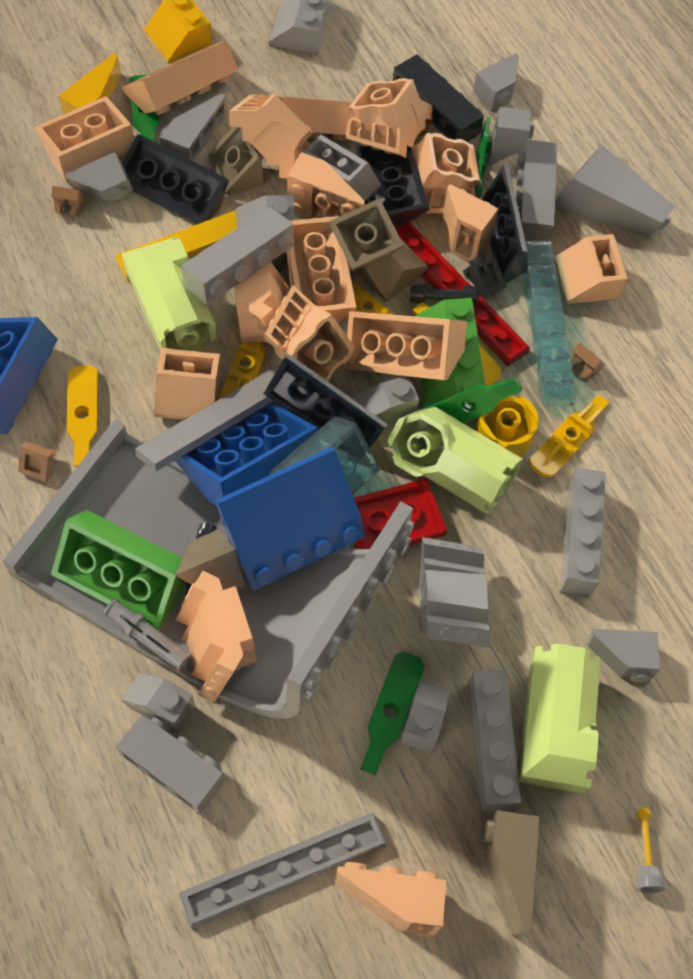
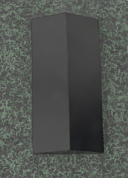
(174, 180)
(400, 184)
(508, 237)
(318, 401)

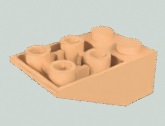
(320, 190)
(403, 901)

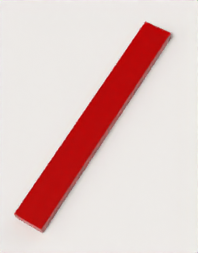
(442, 275)

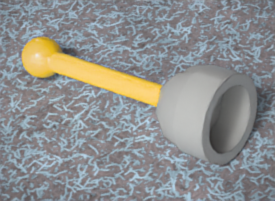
(649, 877)

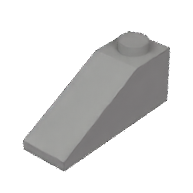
(193, 129)
(390, 399)

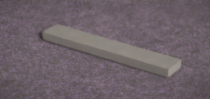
(205, 423)
(282, 870)

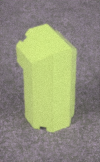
(172, 311)
(453, 457)
(560, 719)

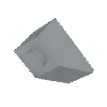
(496, 83)
(510, 133)
(102, 178)
(281, 203)
(627, 652)
(160, 699)
(425, 717)

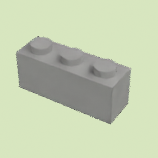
(348, 165)
(171, 762)

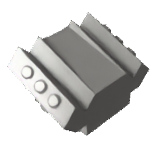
(453, 593)

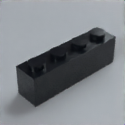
(450, 109)

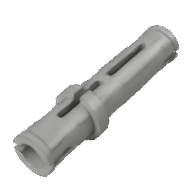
(118, 613)

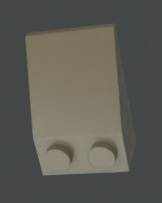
(511, 861)

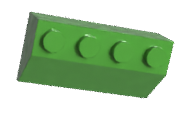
(469, 368)
(118, 565)

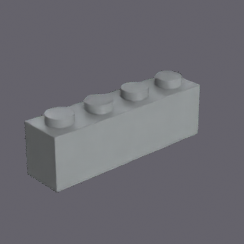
(537, 188)
(238, 255)
(583, 532)
(494, 742)

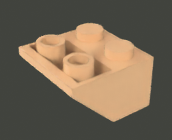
(467, 223)
(591, 270)
(186, 382)

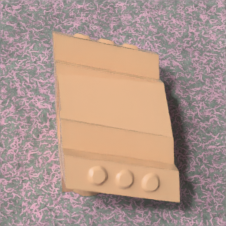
(388, 116)
(272, 129)
(444, 163)
(258, 301)
(308, 335)
(215, 633)

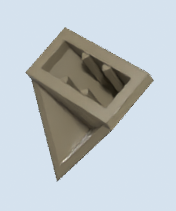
(212, 555)

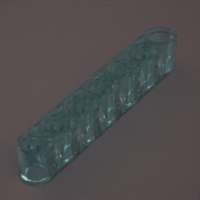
(548, 326)

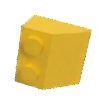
(178, 29)

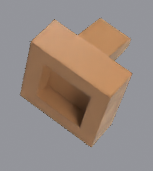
(73, 197)
(584, 355)
(36, 461)

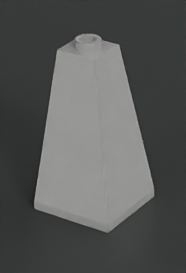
(614, 195)

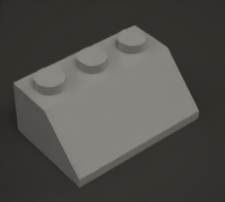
(300, 24)

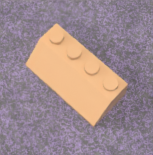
(182, 78)
(321, 115)
(320, 267)
(405, 344)

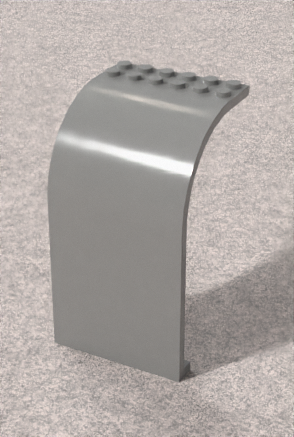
(292, 620)

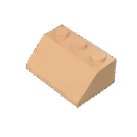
(85, 135)

